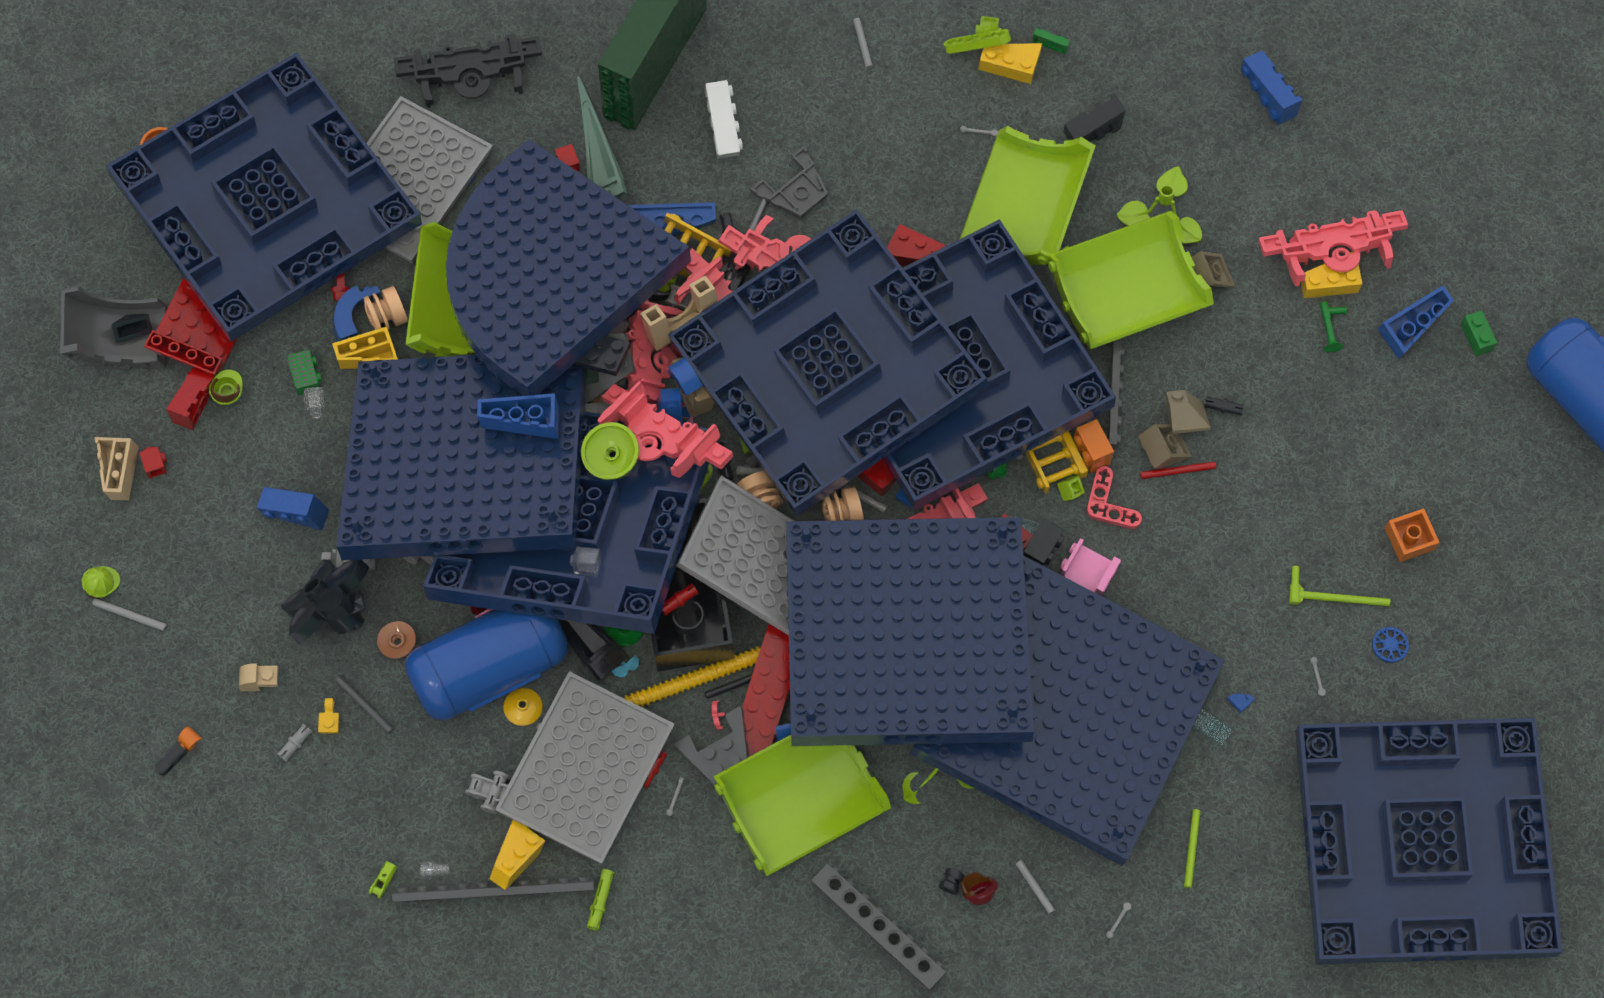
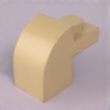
(254, 676)

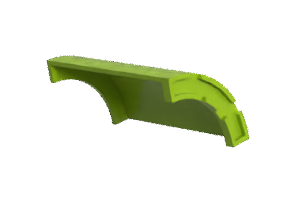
(1030, 190)
(1128, 280)
(431, 315)
(798, 799)

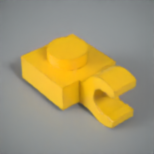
(329, 720)

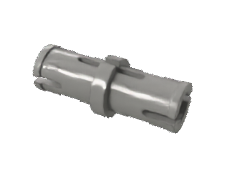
(294, 742)

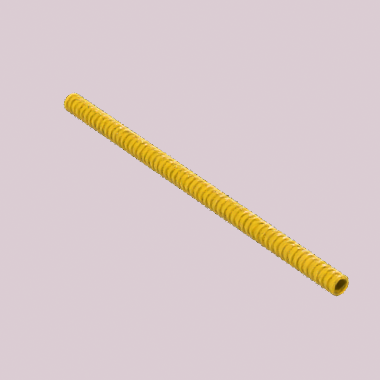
(695, 678)

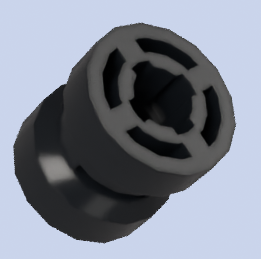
(951, 881)

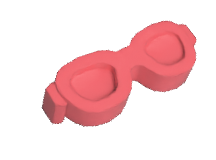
(715, 715)

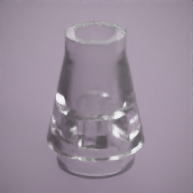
(433, 869)

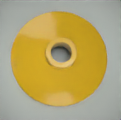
(526, 715)

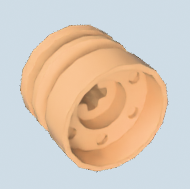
(385, 309)
(763, 488)
(843, 508)

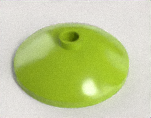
(601, 442)

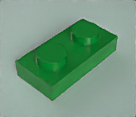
(1051, 41)

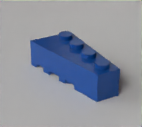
(1271, 87)
(521, 414)

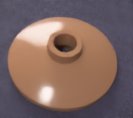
(396, 631)

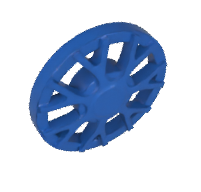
(1390, 644)

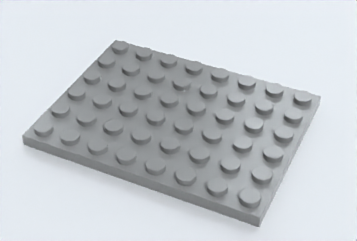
(428, 162)
(741, 552)
(585, 767)

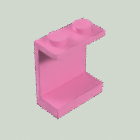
(1089, 568)

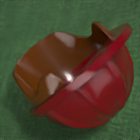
(978, 888)

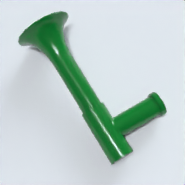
(1333, 345)

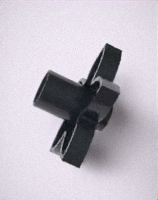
(325, 599)

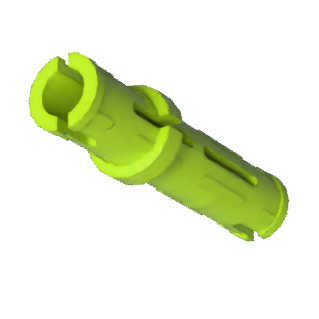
(598, 907)

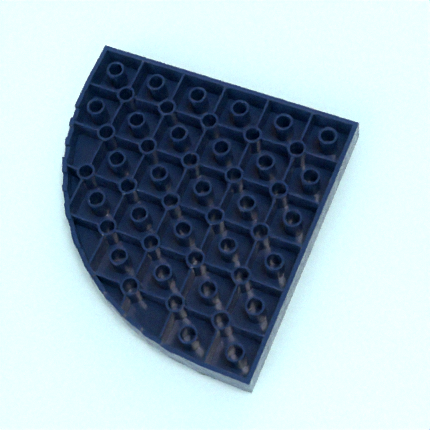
(549, 267)

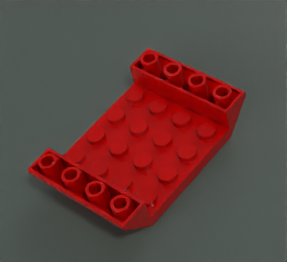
(190, 334)

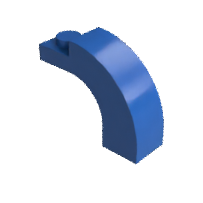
(342, 318)

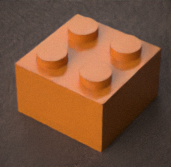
(1093, 446)
(1411, 535)

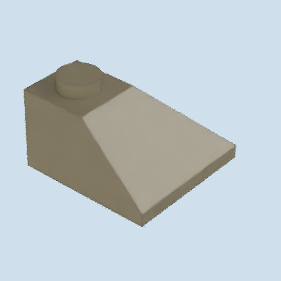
(1212, 269)
(1185, 412)

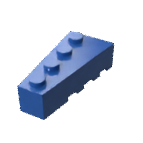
(1409, 324)

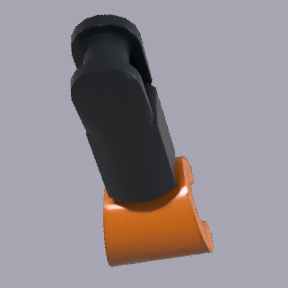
(187, 740)

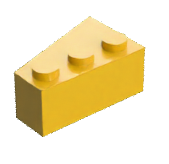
(1011, 61)
(1327, 282)
(364, 347)
(516, 854)

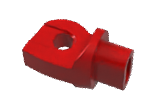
(340, 287)

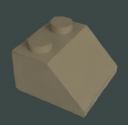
(1163, 447)

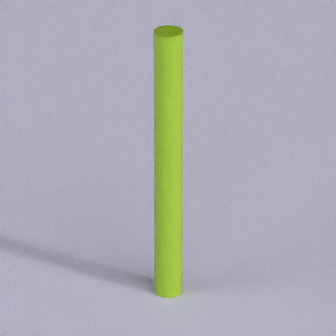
(1192, 848)

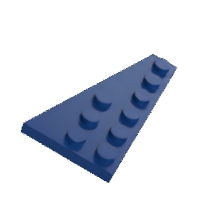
(694, 214)

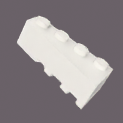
(722, 119)

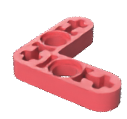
(1101, 503)

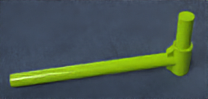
(1297, 594)

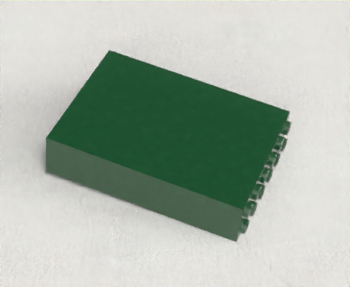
(644, 56)

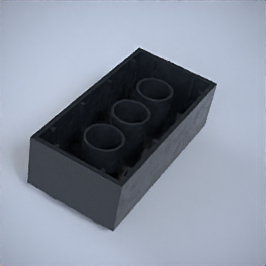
(697, 630)

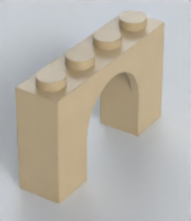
(658, 326)

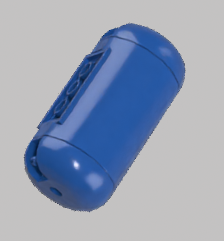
(1571, 369)
(483, 661)

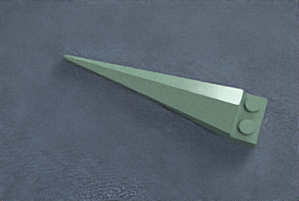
(601, 162)

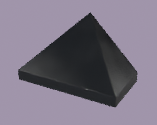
(131, 326)

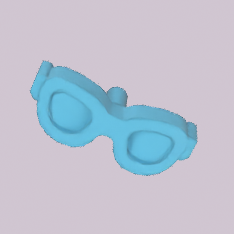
(622, 671)

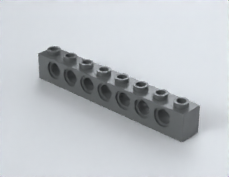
(926, 980)

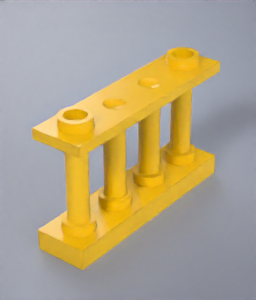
(674, 221)
(1069, 451)

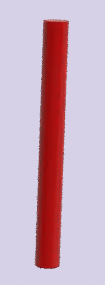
(1178, 470)

